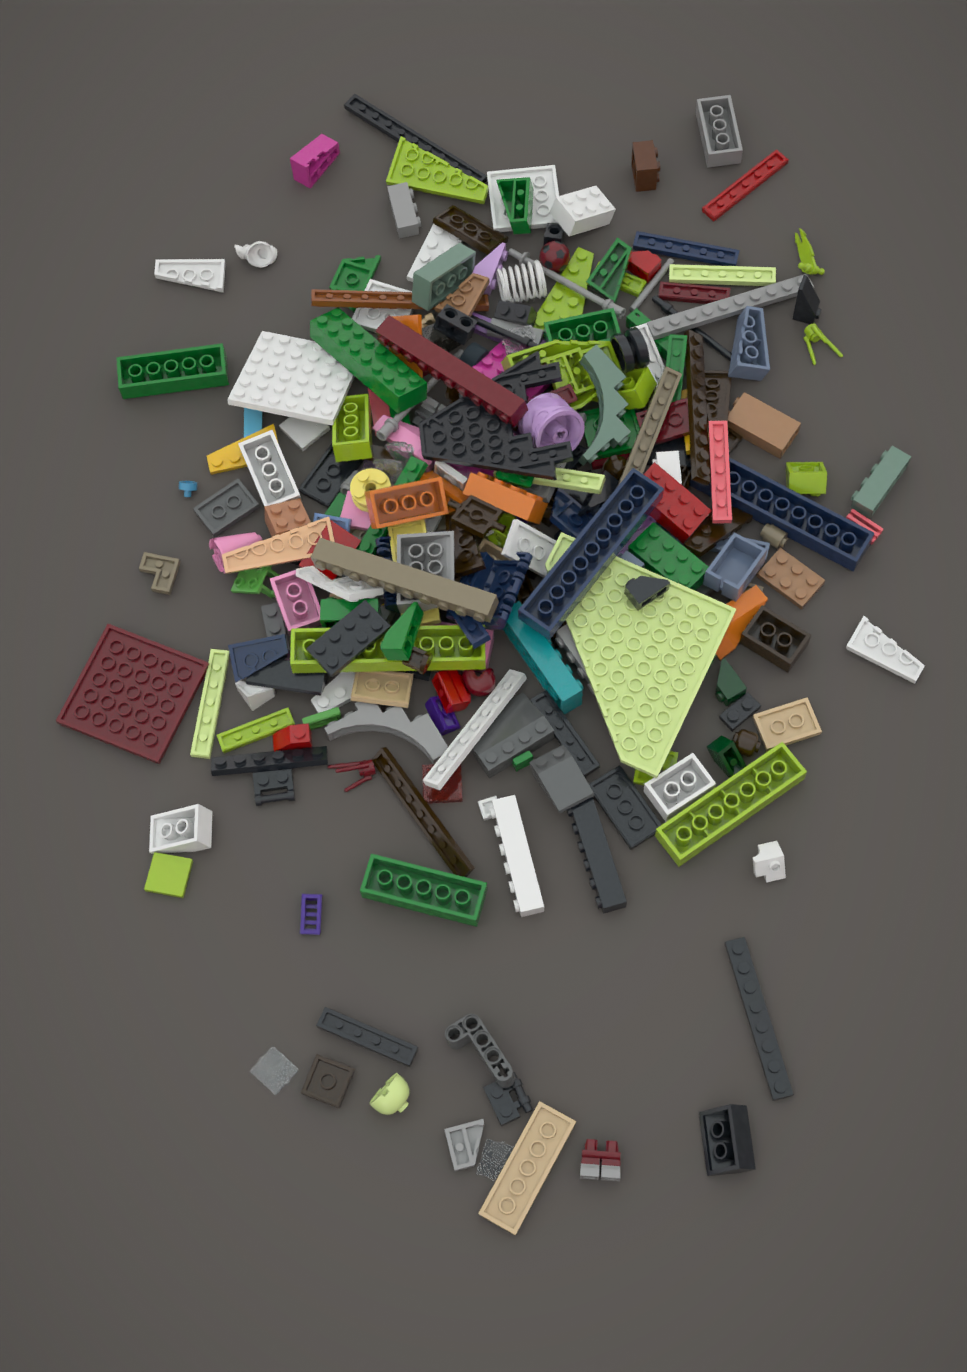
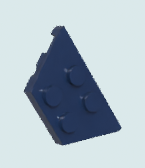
(565, 514)

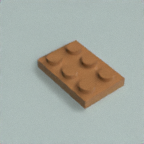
(790, 578)

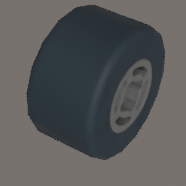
(473, 354)

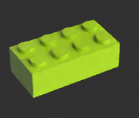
(353, 429)

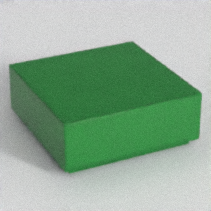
(522, 760)

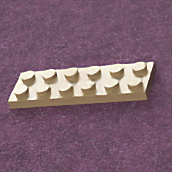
(527, 1168)

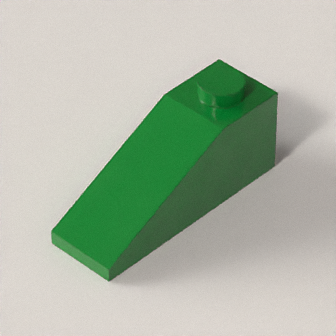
(402, 635)

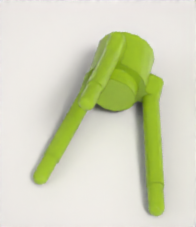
(814, 334)

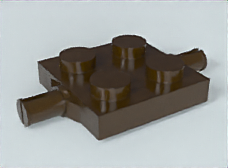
(476, 516)

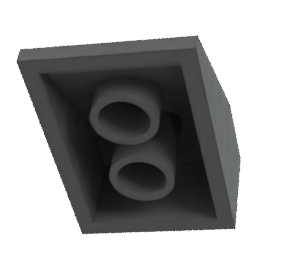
(561, 778)

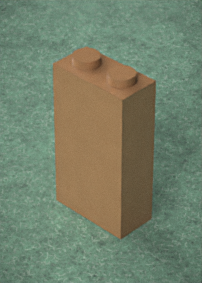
(762, 425)

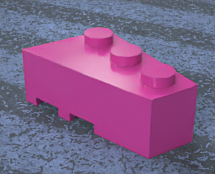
(314, 160)

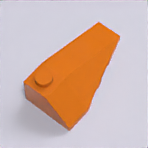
(746, 608)

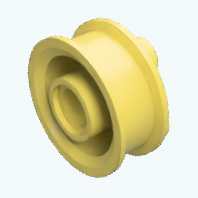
(364, 481)

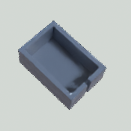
(735, 566)

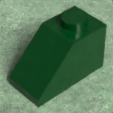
(729, 685)
(726, 755)

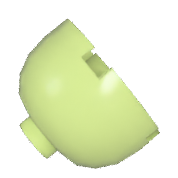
(392, 1096)

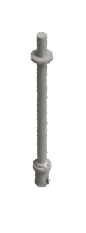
(606, 304)
(391, 425)

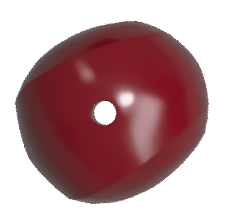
(479, 685)

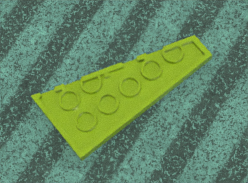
(433, 175)
(563, 301)

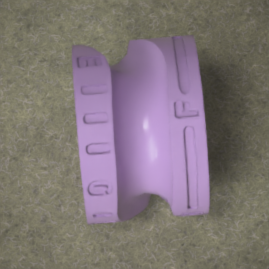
(551, 421)

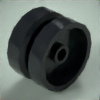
(630, 349)

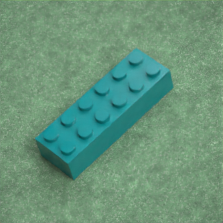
(544, 662)

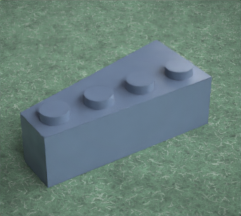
(750, 346)

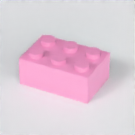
(296, 601)

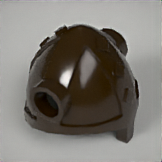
(615, 465)

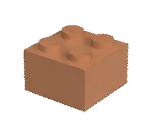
(285, 516)

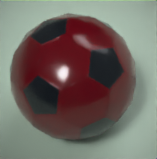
(554, 256)

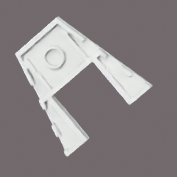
(342, 587)

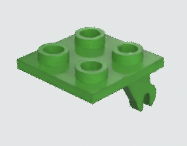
(252, 581)

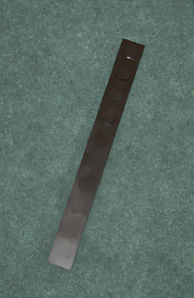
(697, 409)

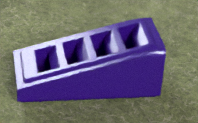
(314, 897)

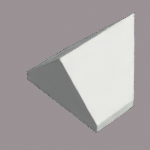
(255, 695)

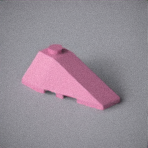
(408, 434)

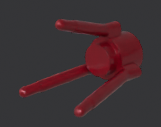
(364, 768)

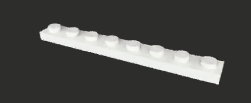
(474, 729)

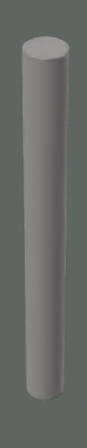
(651, 285)

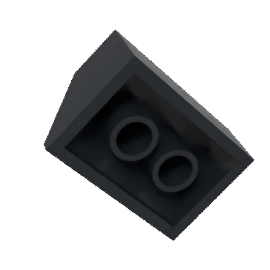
(727, 1140)

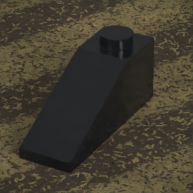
(807, 303)
(594, 500)

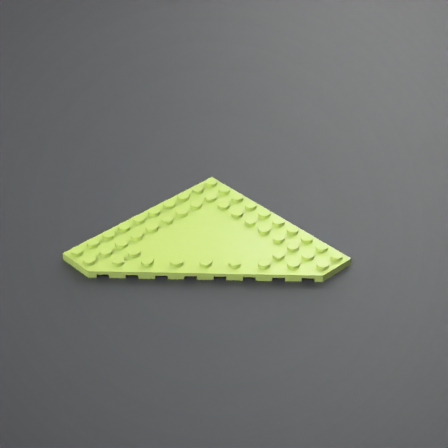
(646, 660)

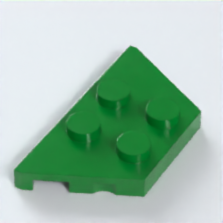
(355, 274)

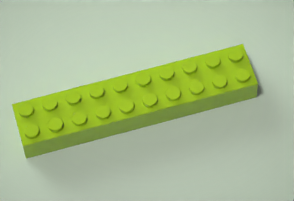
(446, 643)

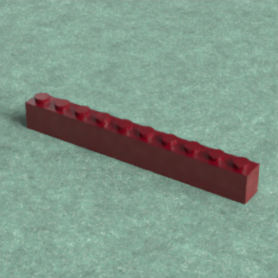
(452, 371)

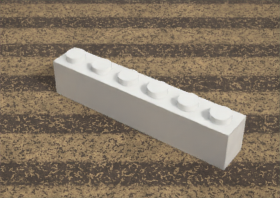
(517, 855)

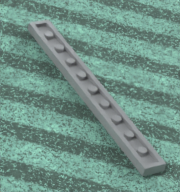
(724, 308)

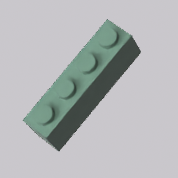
(880, 482)

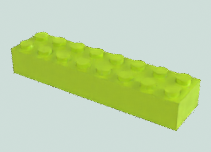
(730, 804)

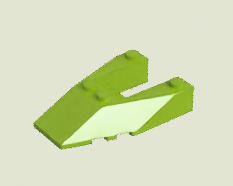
(568, 355)

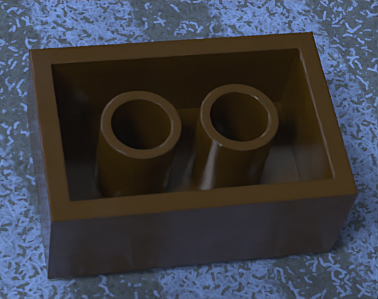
(775, 638)

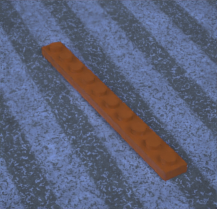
(374, 299)

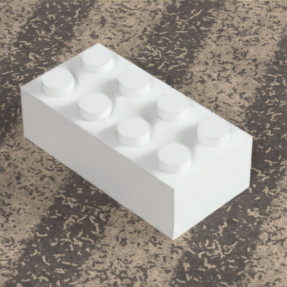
(269, 469)

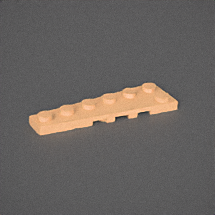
(278, 549)

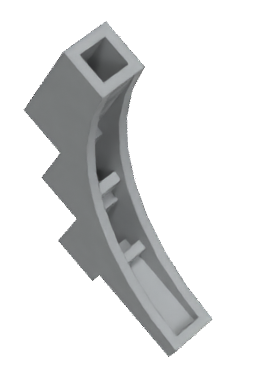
(394, 721)

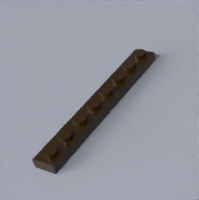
(422, 813)

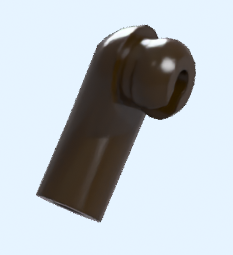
(685, 476)

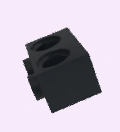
(455, 324)

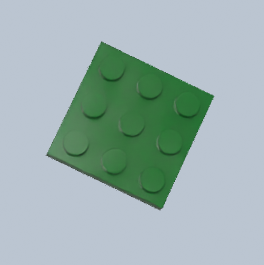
(629, 420)

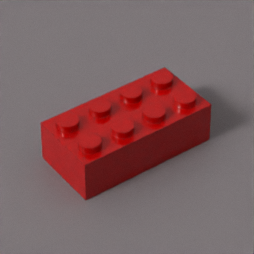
(678, 509)

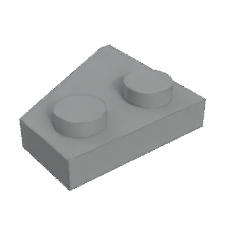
(464, 1143)

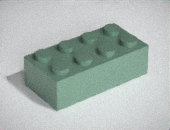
(442, 276)

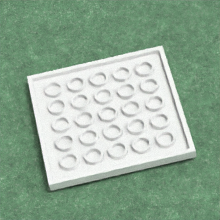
(292, 380)

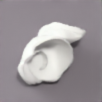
(258, 254)

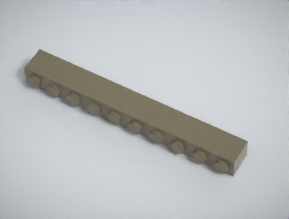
(405, 580)

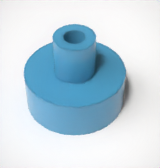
(188, 487)

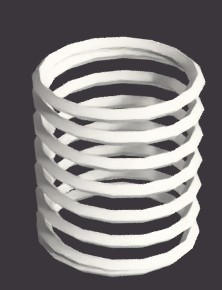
(503, 279)

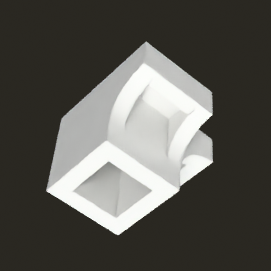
(769, 862)

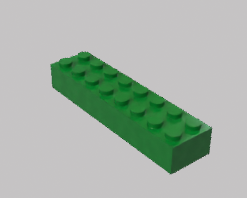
(368, 360)

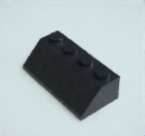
(280, 676)

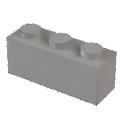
(404, 210)

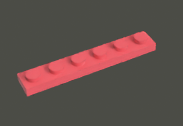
(720, 472)

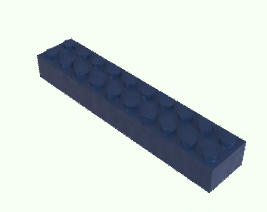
(796, 515)
(590, 553)

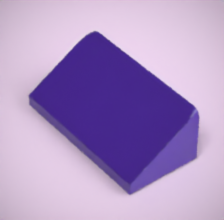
(444, 722)

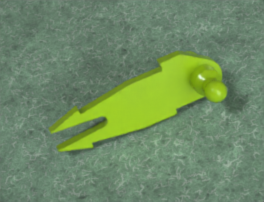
(806, 255)

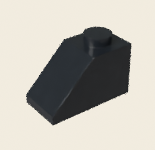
(645, 590)

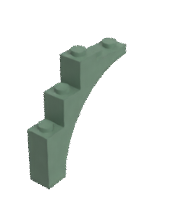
(607, 381)

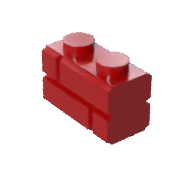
(451, 690)

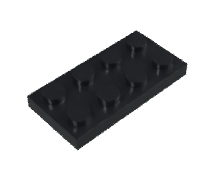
(348, 638)

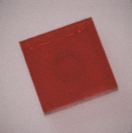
(449, 792)

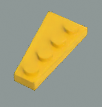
(230, 457)

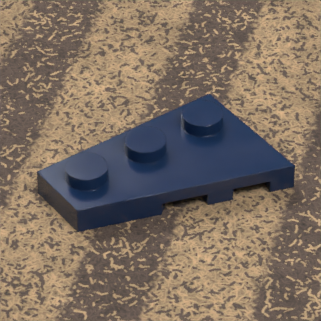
(256, 654)

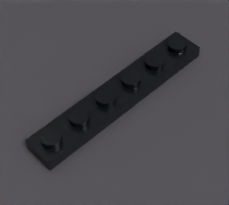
(269, 761)

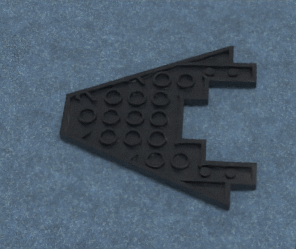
(477, 439)

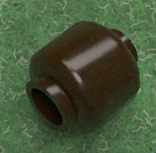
(746, 742)

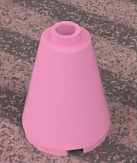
(229, 543)

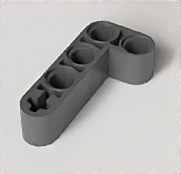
(485, 1051)

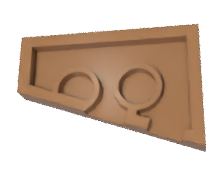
(467, 295)

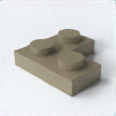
(165, 571)

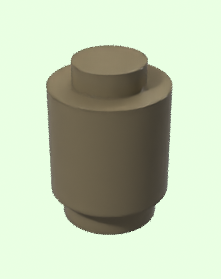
(774, 536)

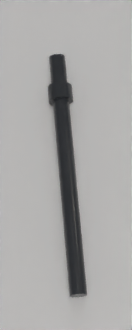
(668, 308)
(524, 341)

